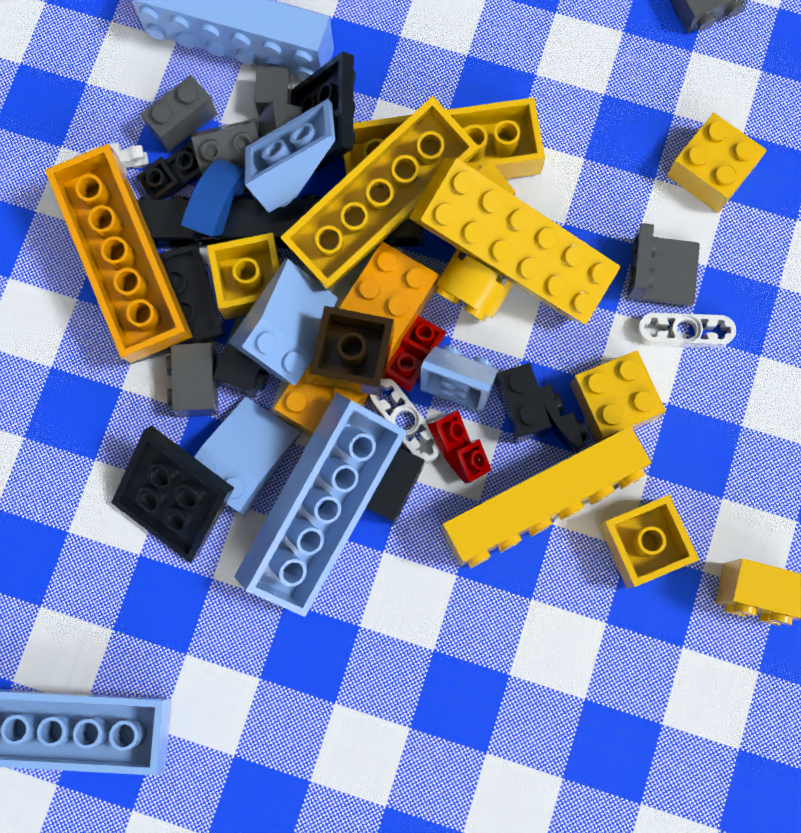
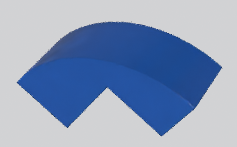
(213, 197)

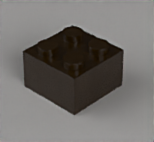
(352, 350)

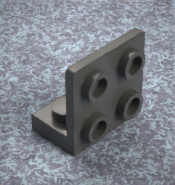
(224, 143)
(662, 268)

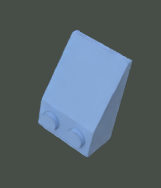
(288, 156)
(284, 323)
(457, 377)
(247, 451)

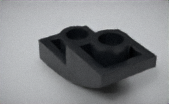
(171, 175)
(565, 427)

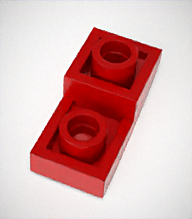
(416, 344)
(463, 456)

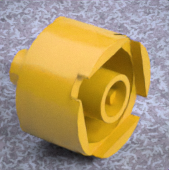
(474, 285)

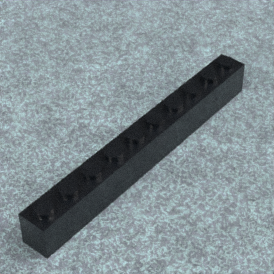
(245, 220)

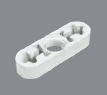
(709, 340)
(397, 396)

